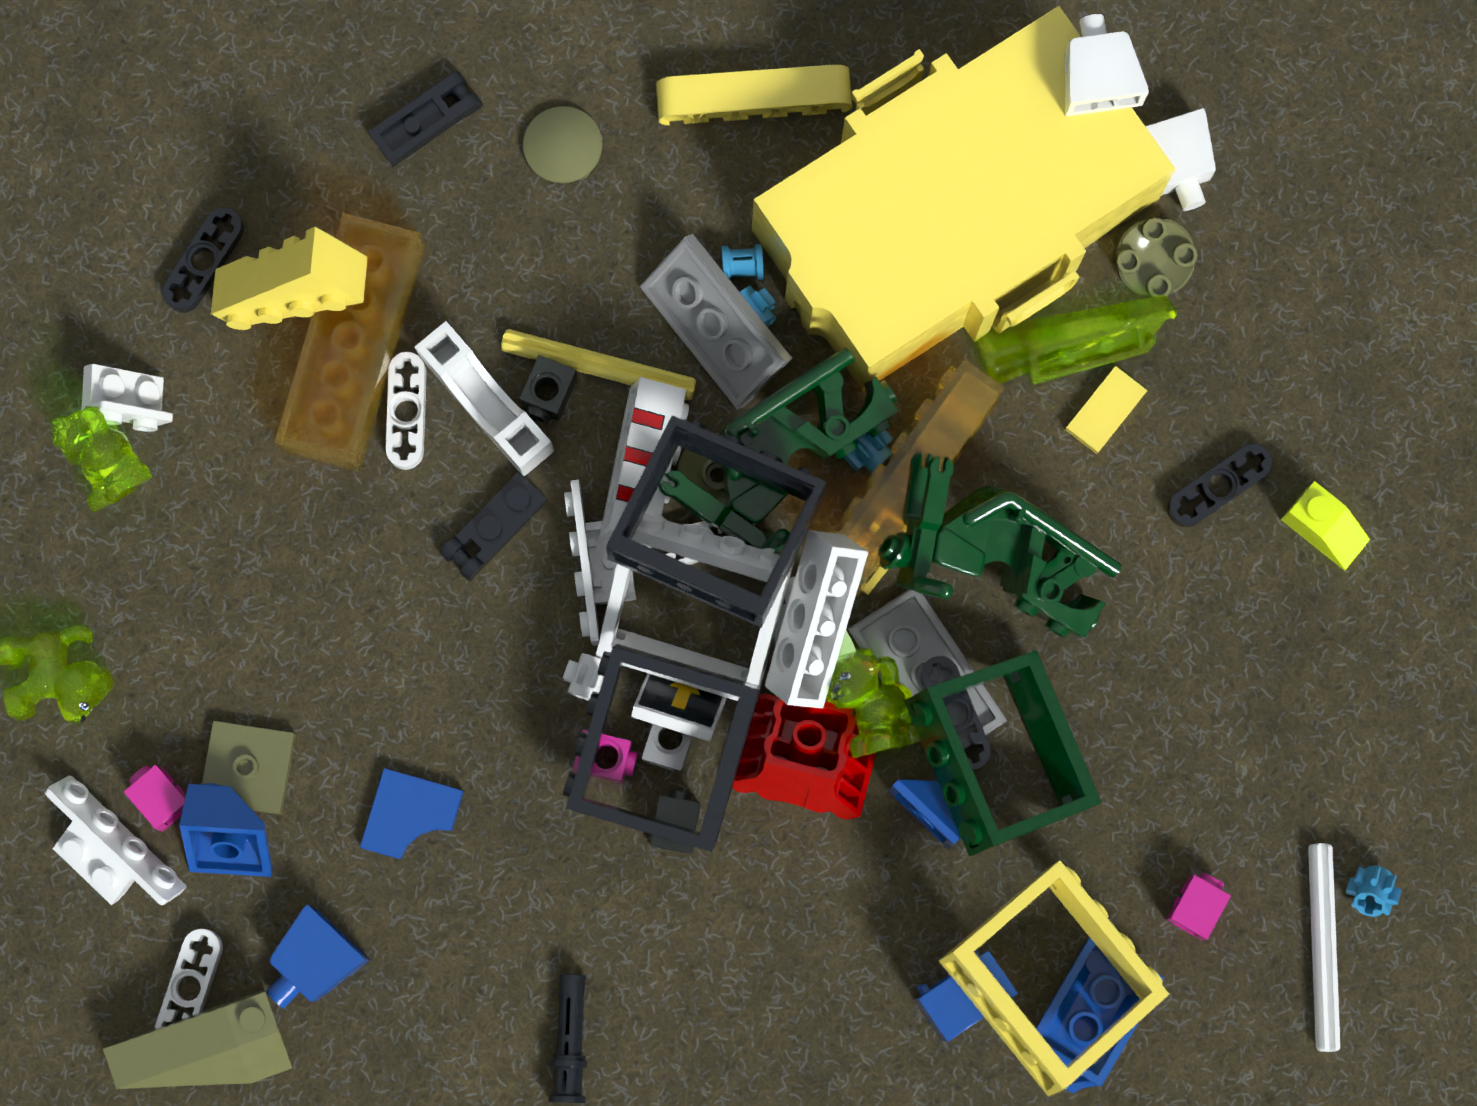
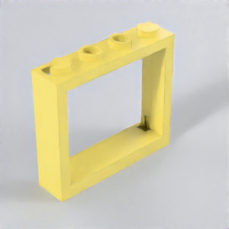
(1006, 1016)

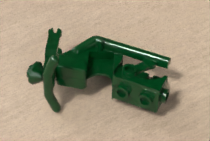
(780, 431)
(990, 528)

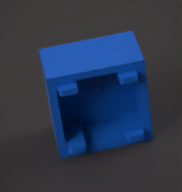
(950, 1008)

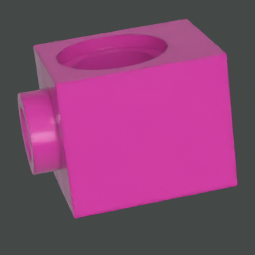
(624, 766)
(156, 796)
(1199, 905)

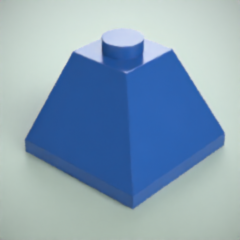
(927, 805)
(223, 833)

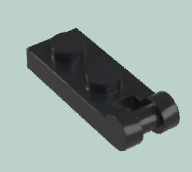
(424, 119)
(494, 525)

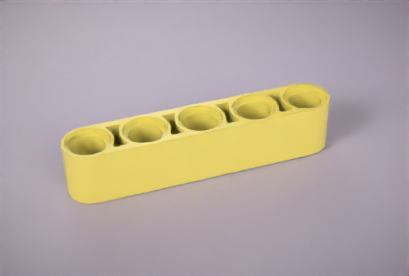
(753, 93)

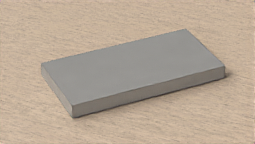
(715, 322)
(911, 636)

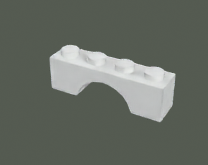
(484, 399)

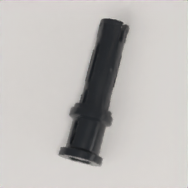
(569, 1061)

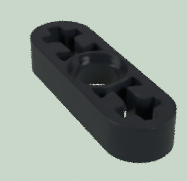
(179, 280)
(1237, 460)
(976, 738)

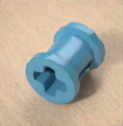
(743, 262)

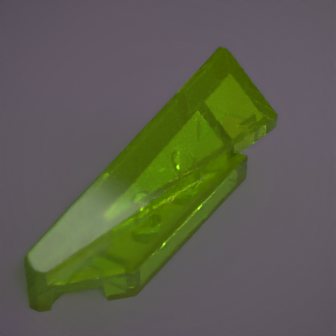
(1074, 340)

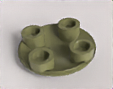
(562, 144)
(1155, 257)

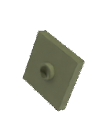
(251, 763)

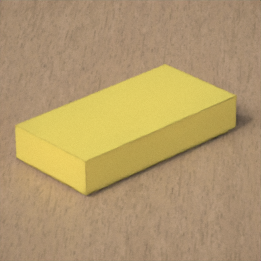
(1106, 410)

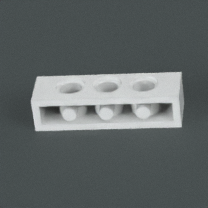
(816, 619)

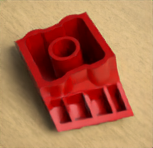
(804, 758)

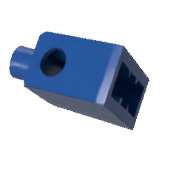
(312, 959)

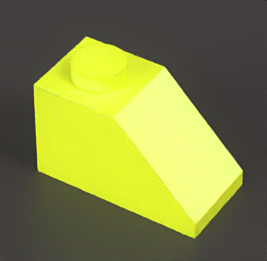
(1327, 525)

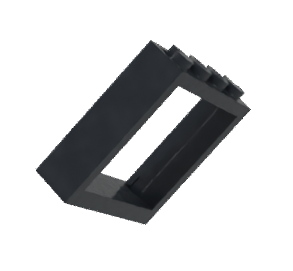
(685, 578)
(589, 742)

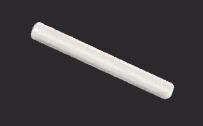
(1324, 947)

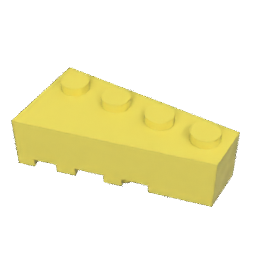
(289, 281)

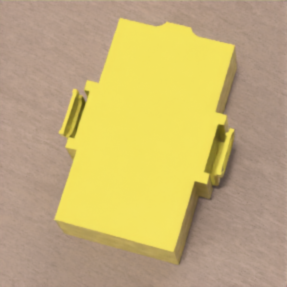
(954, 201)

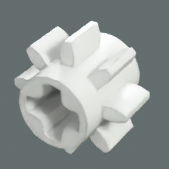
(583, 676)

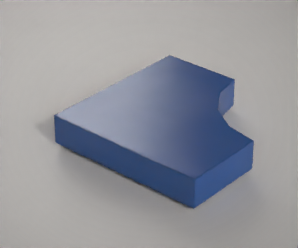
(406, 810)

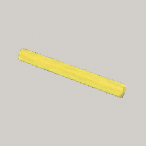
(591, 362)

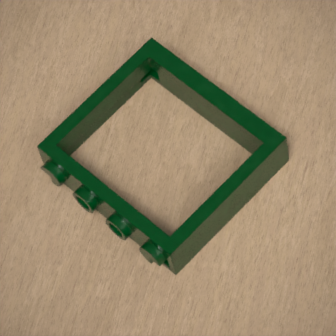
(1048, 732)

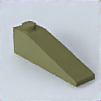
(214, 1047)

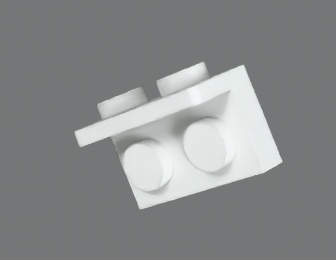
(125, 397)

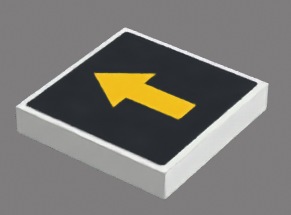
(678, 707)

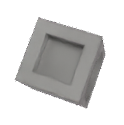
(668, 759)

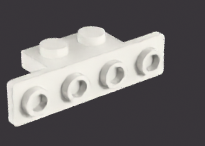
(597, 571)
(106, 850)

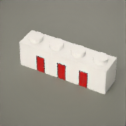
(644, 421)

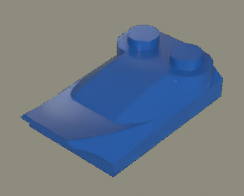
(1083, 1009)

